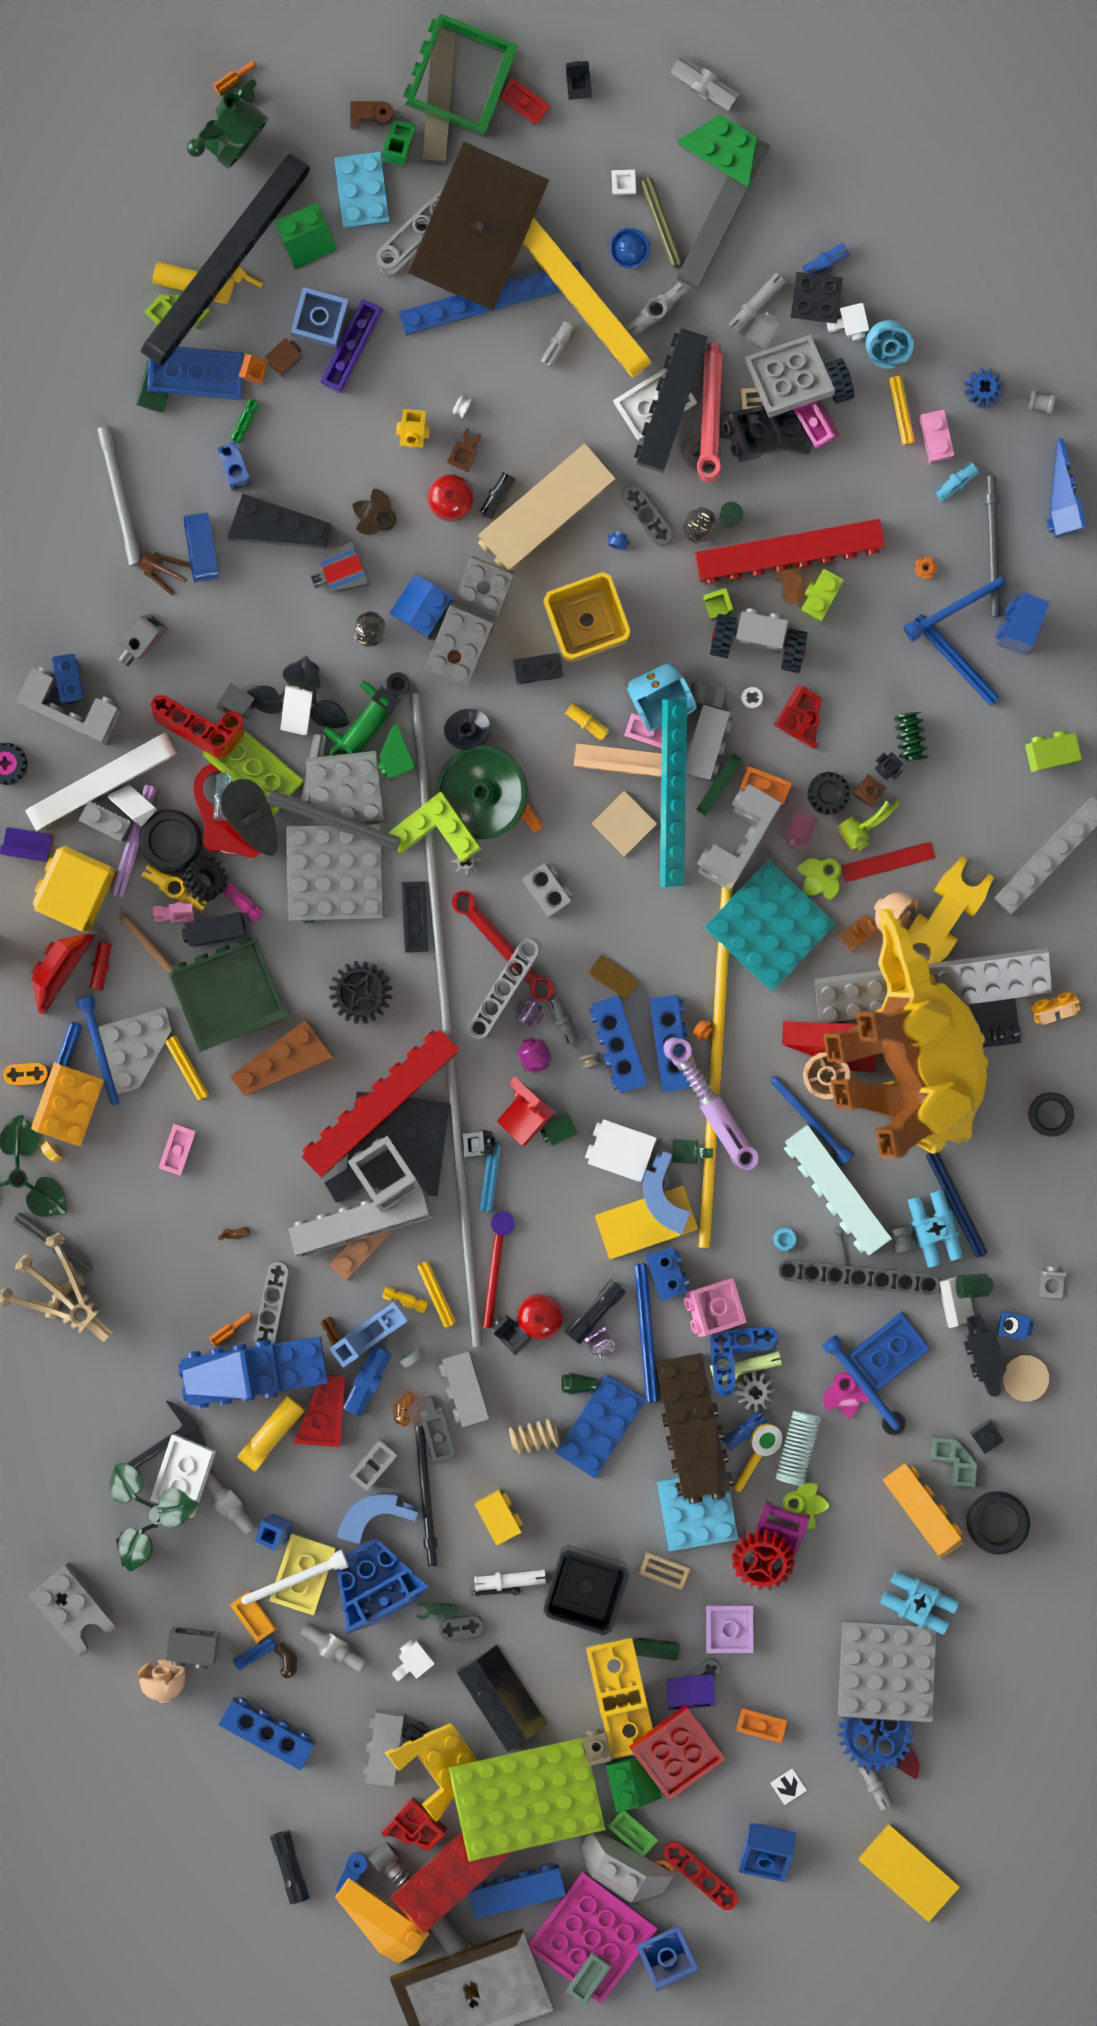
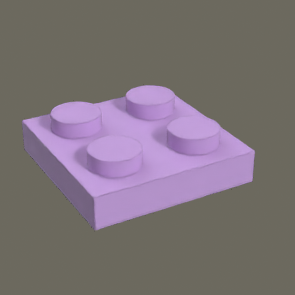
(729, 1629)

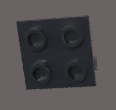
(816, 297)
(997, 1022)

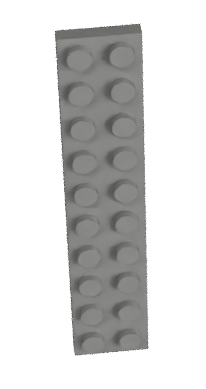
(970, 979)

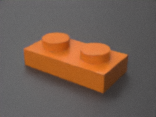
(768, 784)
(761, 1725)

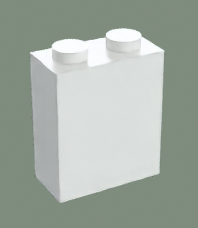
(620, 1150)

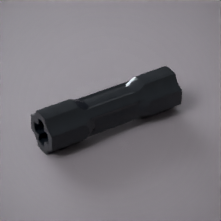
(607, 1298)
(289, 1866)

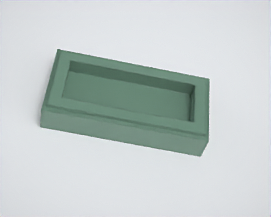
(588, 1978)

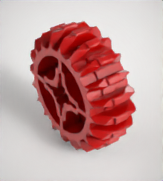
(751, 1570)

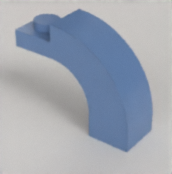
(662, 1210)
(370, 1333)
(369, 1507)

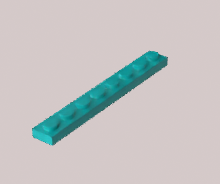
(673, 792)

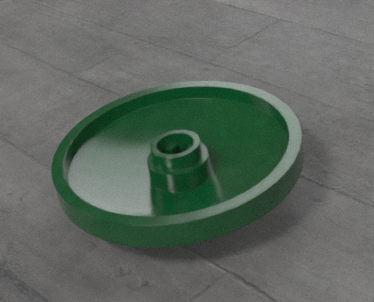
(485, 790)

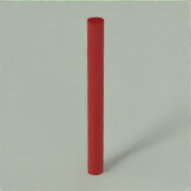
(493, 1281)

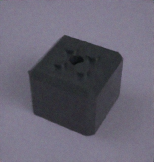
(590, 1610)

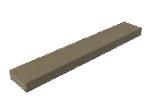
(439, 96)

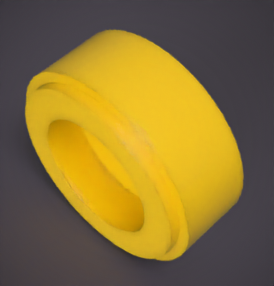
(51, 1151)

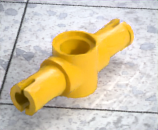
(164, 880)

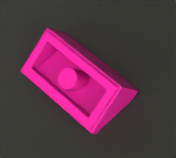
(817, 423)

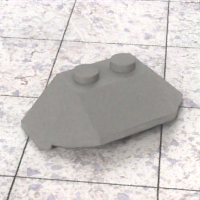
(623, 1869)

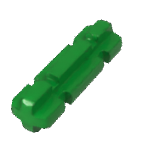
(244, 421)

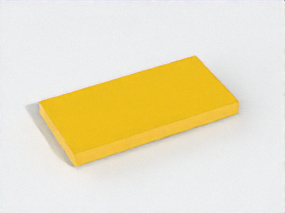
(635, 1228)
(908, 1872)

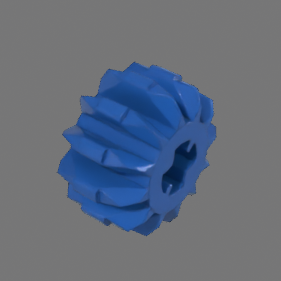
(992, 390)

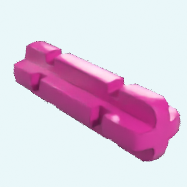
(242, 902)

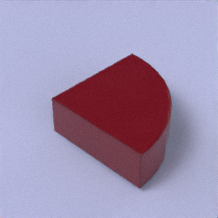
(910, 1764)

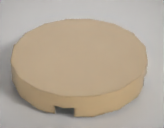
(1026, 1378)

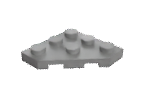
(134, 1047)

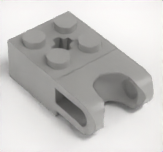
(80, 1610)

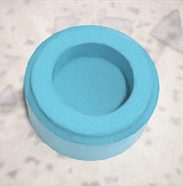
(785, 1239)

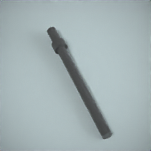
(991, 501)

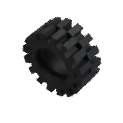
(814, 793)
(197, 887)

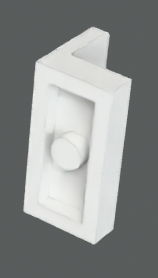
(955, 1309)

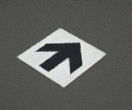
(788, 1786)

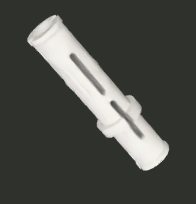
(509, 1580)

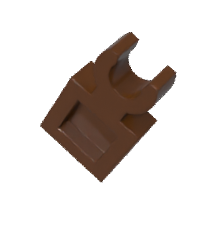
(464, 453)

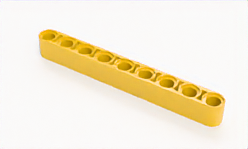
(585, 300)

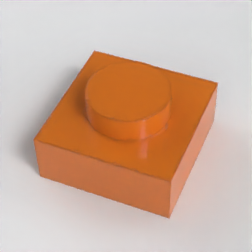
(253, 369)

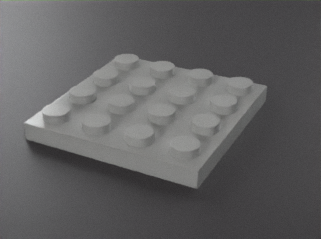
(332, 875)
(887, 1672)

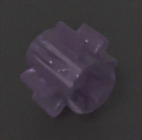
(529, 1012)

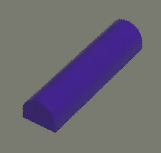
(351, 346)

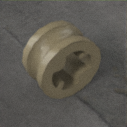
(590, 1060)

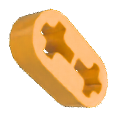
(26, 1080)

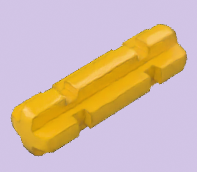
(406, 1300)

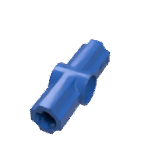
(367, 1380)

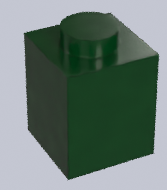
(558, 1129)

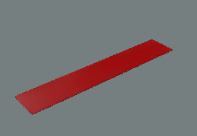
(888, 861)

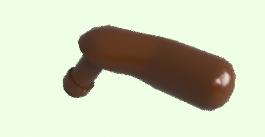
(234, 1234)

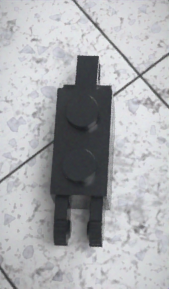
(985, 1353)

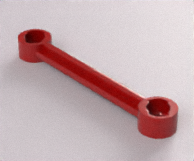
(499, 943)

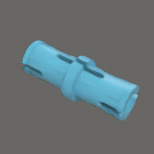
(956, 482)

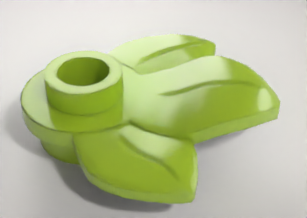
(817, 879)
(808, 1502)

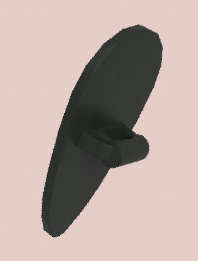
(250, 815)

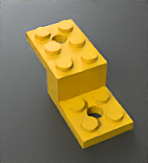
(619, 1694)

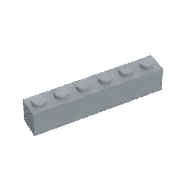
(1048, 857)
(357, 1224)

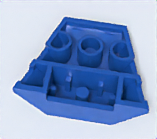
(375, 1585)

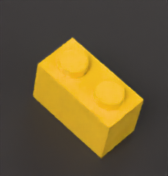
(499, 1517)

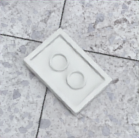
(637, 401)
(184, 1467)

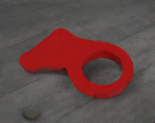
(218, 834)

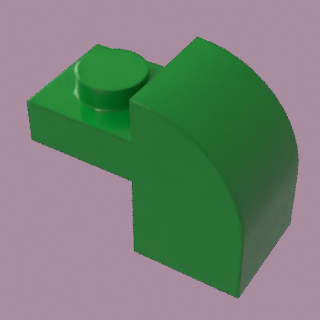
(398, 143)

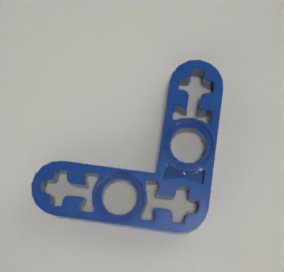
(731, 1347)

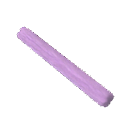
(131, 849)

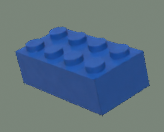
(1022, 623)

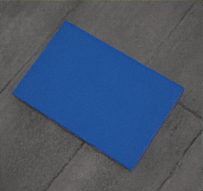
(888, 1351)

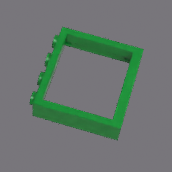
(508, 48)

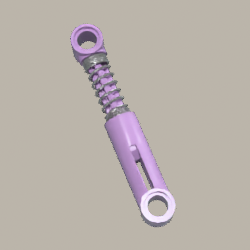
(712, 1106)

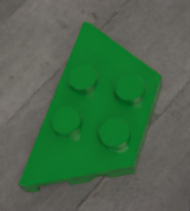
(724, 147)

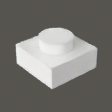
(623, 182)

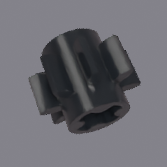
(888, 766)
(414, 1731)

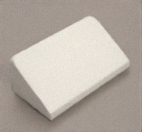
(296, 710)
(133, 804)

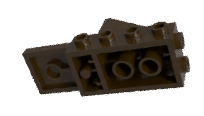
(693, 1430)

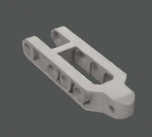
(405, 241)

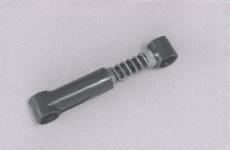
(387, 1862)

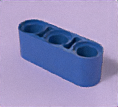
(200, 547)

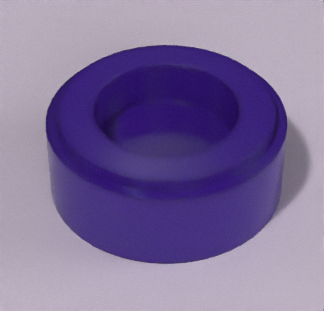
(502, 1223)

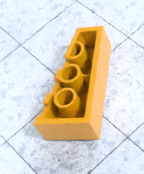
(923, 1511)

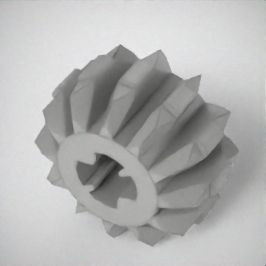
(749, 1397)

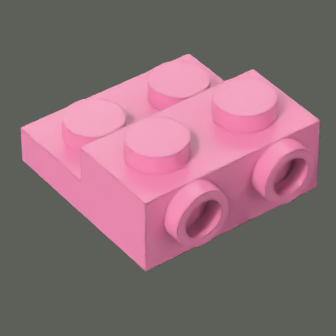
(714, 1307)

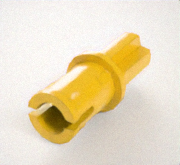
(587, 721)

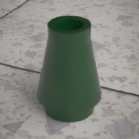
(576, 1383)

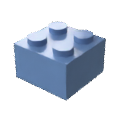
(320, 317)

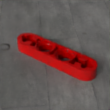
(698, 1877)

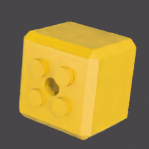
(587, 596)
(73, 888)

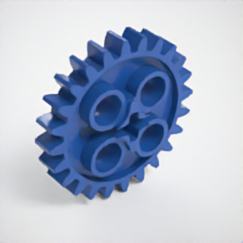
(897, 1739)

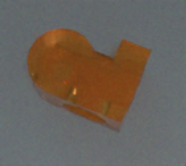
(792, 585)
(858, 932)

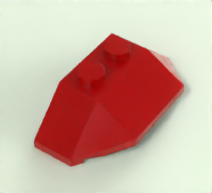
(57, 967)

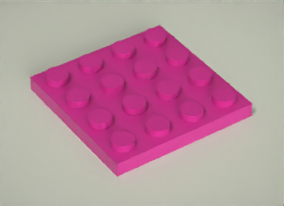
(590, 1922)

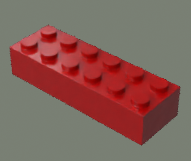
(442, 1883)

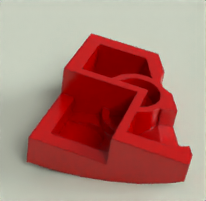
(800, 716)
(415, 1826)

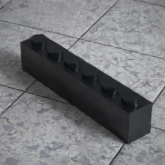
(671, 401)

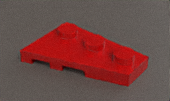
(324, 1415)

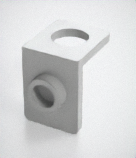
(1056, 1274)

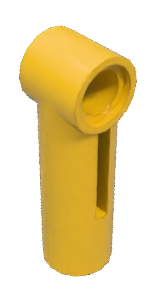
(179, 278)
(271, 1433)

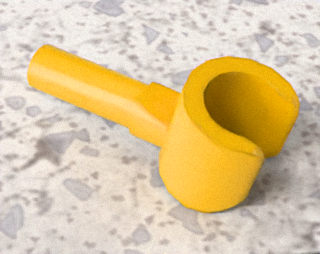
(239, 274)

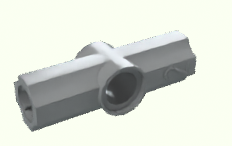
(704, 83)

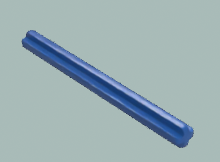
(646, 1333)

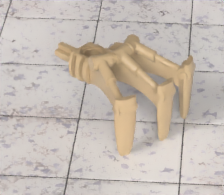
(60, 1293)

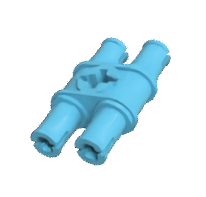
(943, 1217)
(916, 1590)

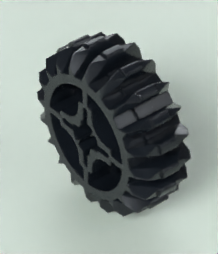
(355, 1002)

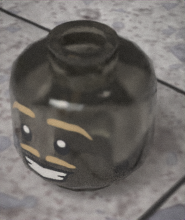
(699, 525)
(369, 629)

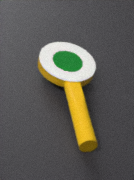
(764, 1441)

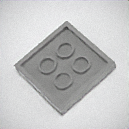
(789, 376)
(346, 785)

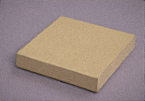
(624, 823)

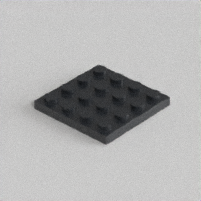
(419, 1137)

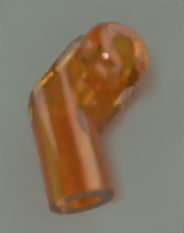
(400, 1409)

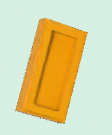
(253, 1618)

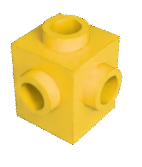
(413, 428)

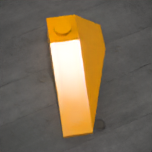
(381, 1922)

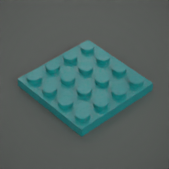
(769, 925)

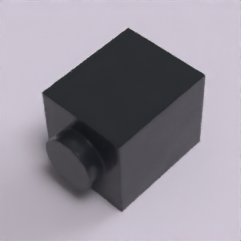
(986, 1436)

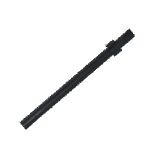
(430, 1540)

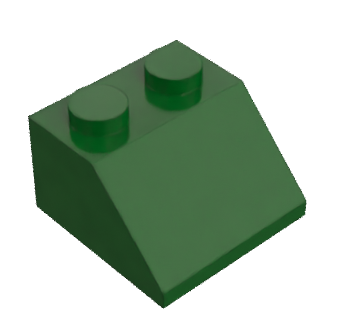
(305, 235)
(395, 756)
(631, 1784)

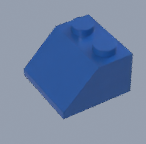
(421, 606)
(767, 1852)
(667, 1958)

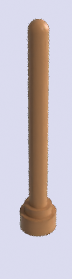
(147, 944)

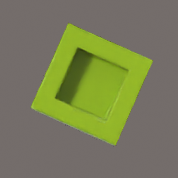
(718, 603)

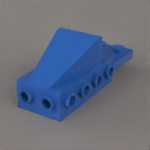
(252, 1371)

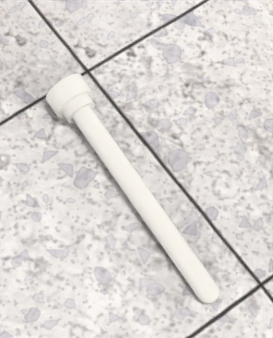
(337, 1561)

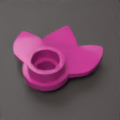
(845, 1398)

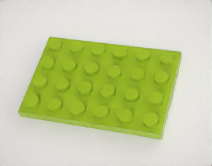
(526, 1799)

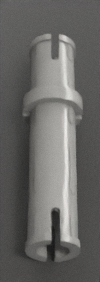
(750, 310)

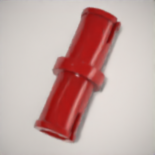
(100, 966)

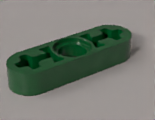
(719, 784)

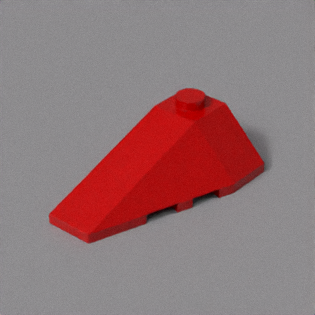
(809, 1039)

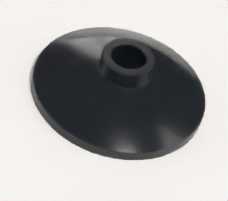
(463, 722)

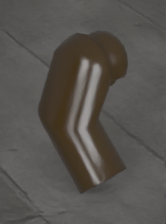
(289, 1660)

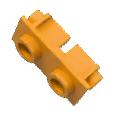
(1065, 1003)

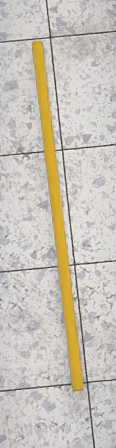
(715, 1083)

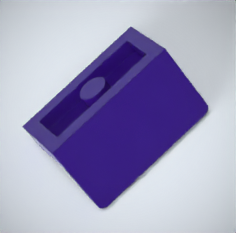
(26, 844)
(690, 1691)

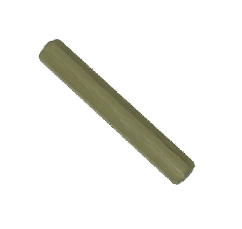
(661, 222)

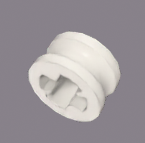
(461, 406)
(751, 690)

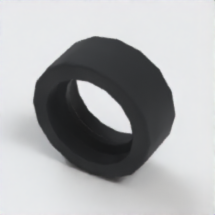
(1050, 1132)

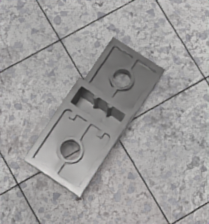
(469, 621)

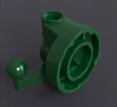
(234, 129)

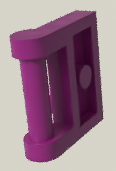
(792, 1534)

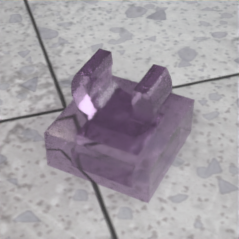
(600, 1342)

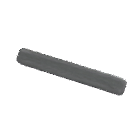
(41, 1235)

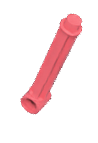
(711, 413)

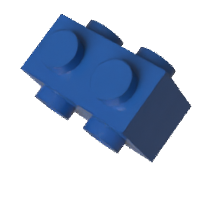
(664, 1274)

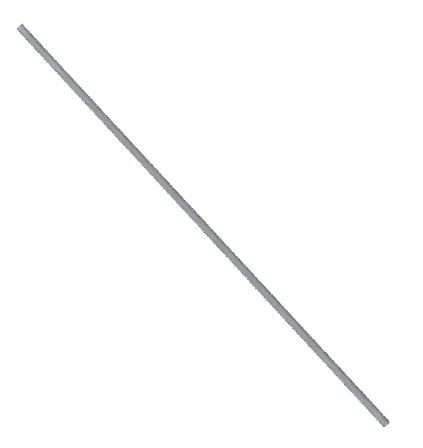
(447, 1028)

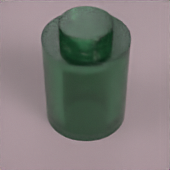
(730, 514)
(973, 1285)

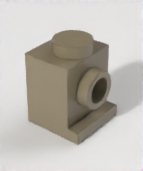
(596, 1736)

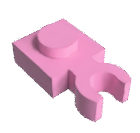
(175, 913)

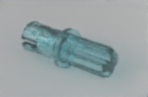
(222, 781)

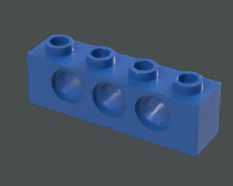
(659, 1007)
(614, 1008)
(273, 1745)

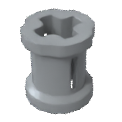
(1041, 401)

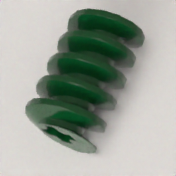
(910, 736)

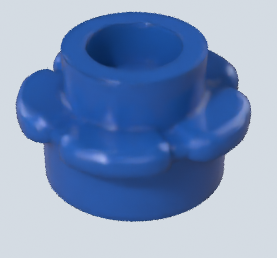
(618, 540)

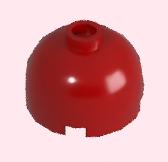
(450, 497)
(540, 1316)

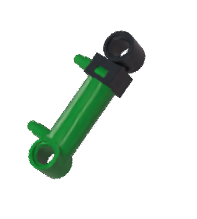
(372, 717)

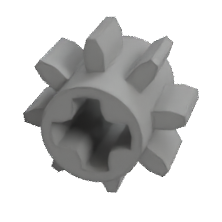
(466, 867)

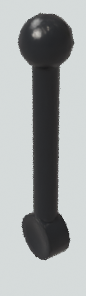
(515, 1591)

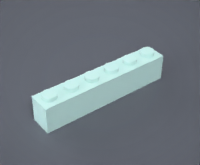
(837, 1190)

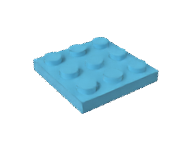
(696, 1523)

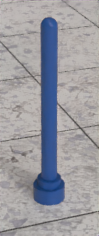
(915, 629)
(87, 1006)
(841, 1152)
(834, 1347)

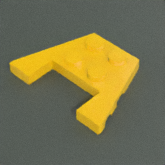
(437, 1752)

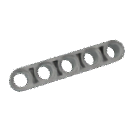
(495, 994)

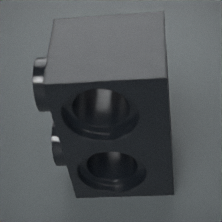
(538, 668)

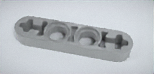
(267, 1305)

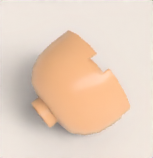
(901, 905)
(820, 1072)
(162, 1681)

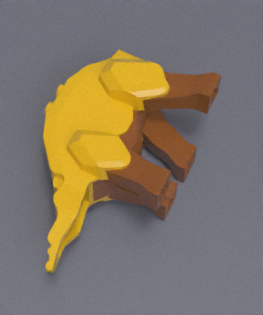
(927, 1044)

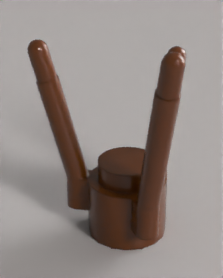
(152, 564)

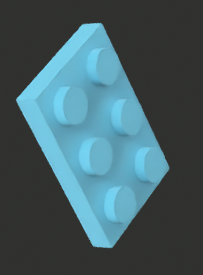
(361, 190)

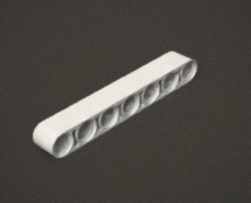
(101, 782)

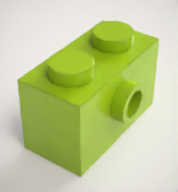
(821, 595)
(1053, 752)

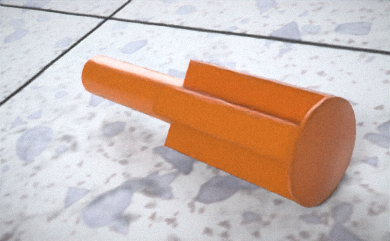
(232, 79)
(228, 1330)

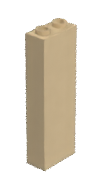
(545, 508)

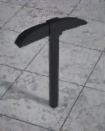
(188, 1427)

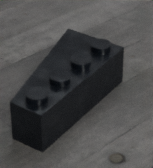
(272, 524)

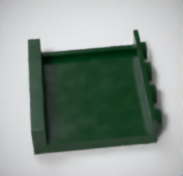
(227, 994)

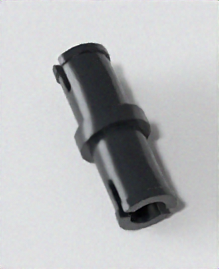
(497, 495)

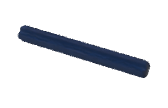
(957, 1204)

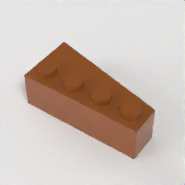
(287, 1056)

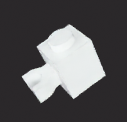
(853, 321)
(414, 1659)

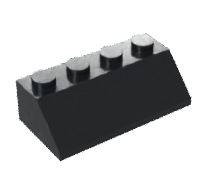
(501, 1698)

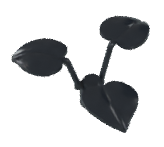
(305, 676)

